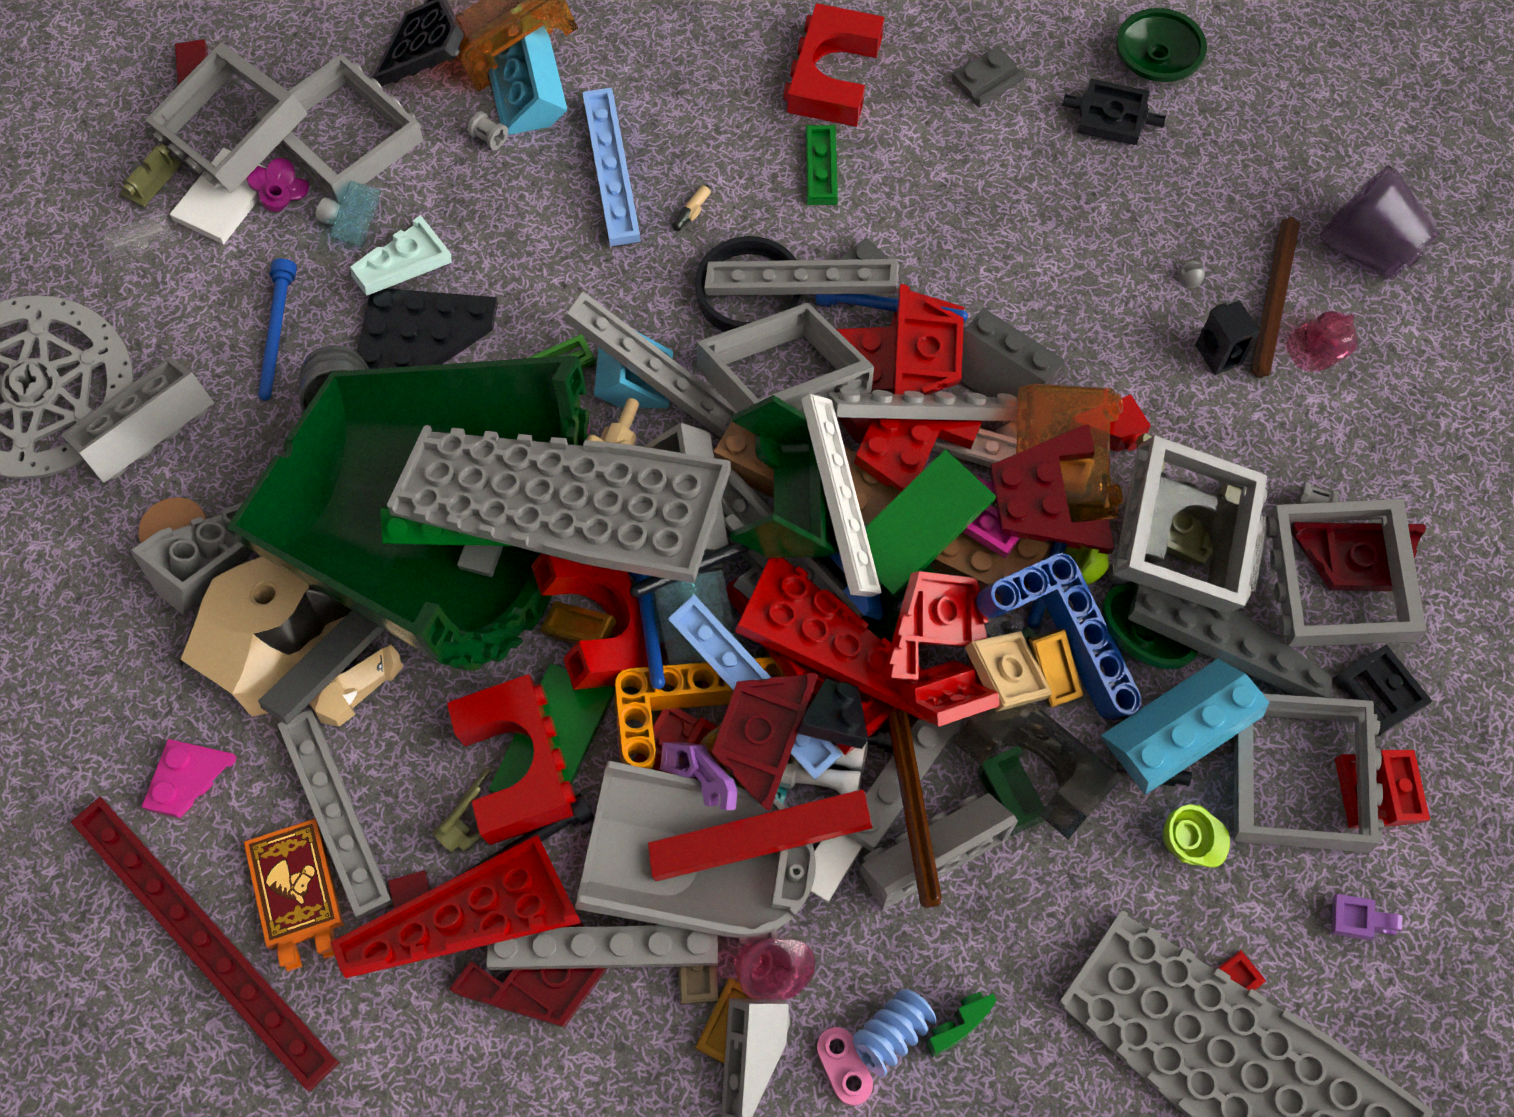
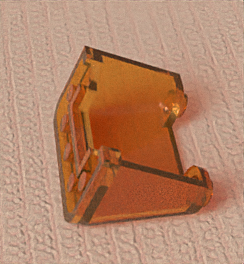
(498, 24)
(1056, 409)

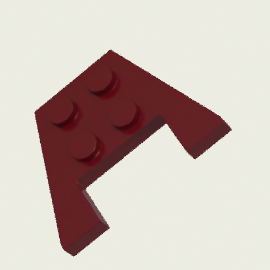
(1033, 494)
(533, 993)

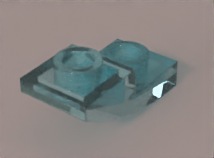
(356, 214)

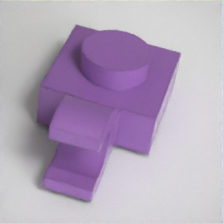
(1358, 919)

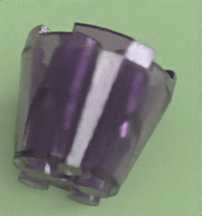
(1381, 225)

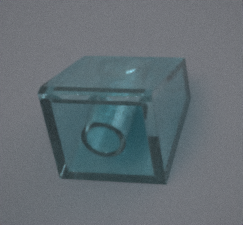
(711, 591)

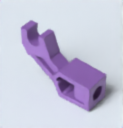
(695, 761)

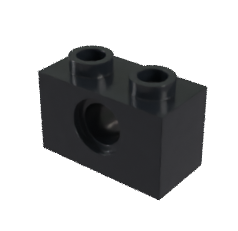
(1227, 337)

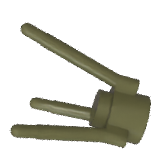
(453, 828)

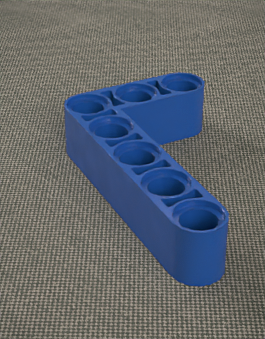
(1084, 618)

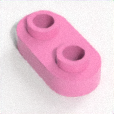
(843, 1066)

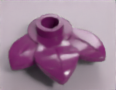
(277, 180)

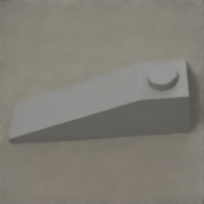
(188, 558)

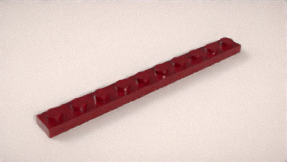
(206, 944)

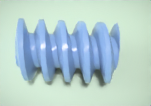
(892, 1029)

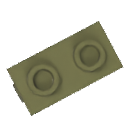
(149, 179)

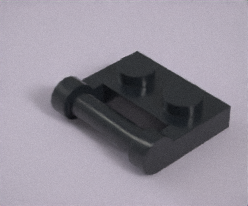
(1390, 682)

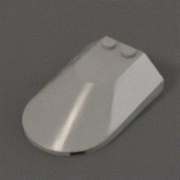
(725, 900)

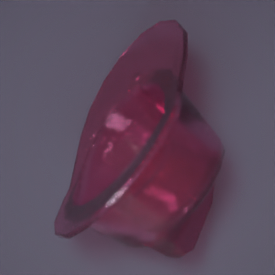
(1323, 341)
(773, 967)

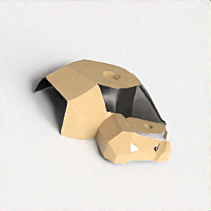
(260, 625)

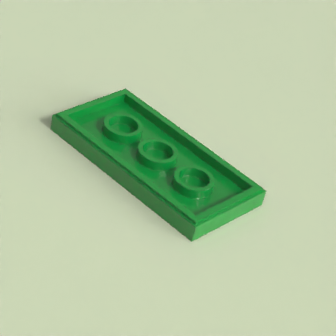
(924, 520)
(576, 720)

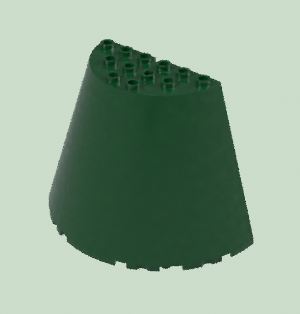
(324, 499)

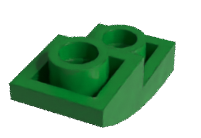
(969, 1016)

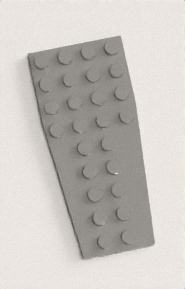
(574, 502)
(1215, 1042)

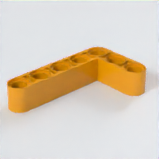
(683, 696)

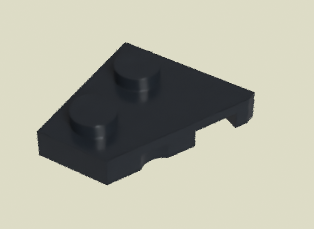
(836, 715)

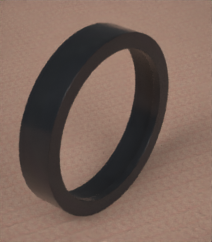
(729, 249)

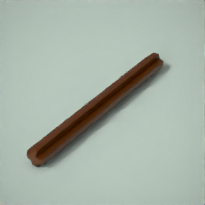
(1275, 298)
(914, 810)

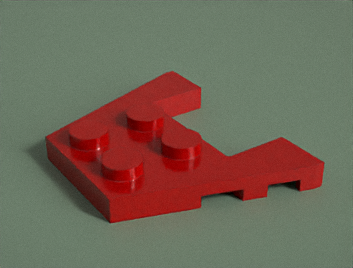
(899, 448)
(934, 612)

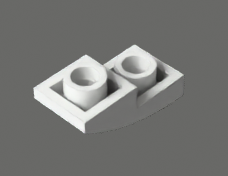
(832, 862)

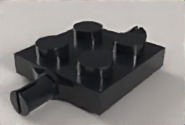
(1113, 111)

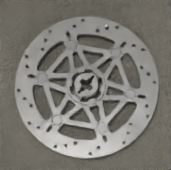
(35, 390)

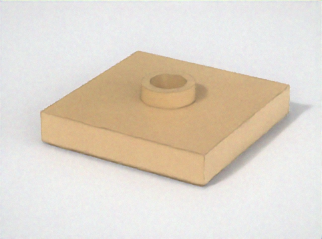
(1010, 669)

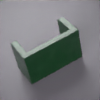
(1010, 785)

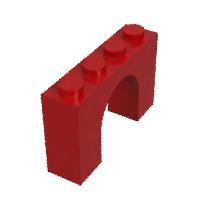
(828, 32)
(597, 660)
(542, 793)

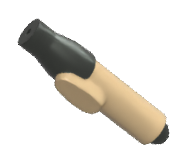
(692, 208)

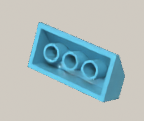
(528, 84)
(1185, 724)

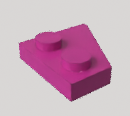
(182, 776)

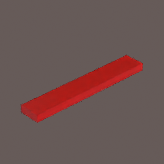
(759, 835)

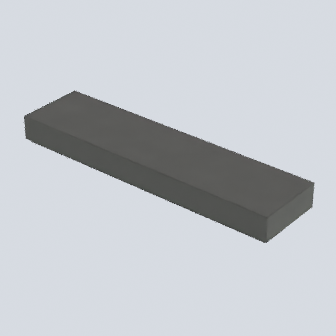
(319, 667)

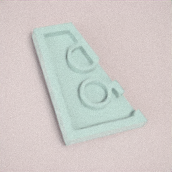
(404, 258)

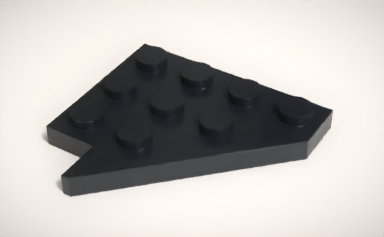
(421, 42)
(422, 326)

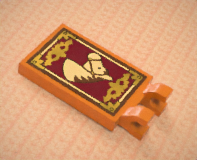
(294, 890)

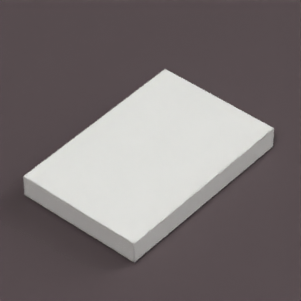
(215, 210)

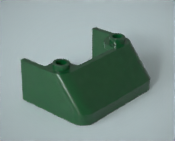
(801, 512)

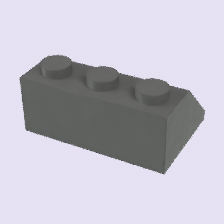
(1003, 358)

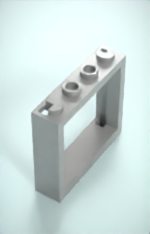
(318, 87)
(198, 89)
(716, 351)
(1139, 515)
(1401, 567)
(1367, 762)

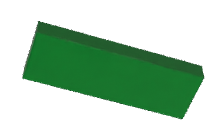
(821, 165)

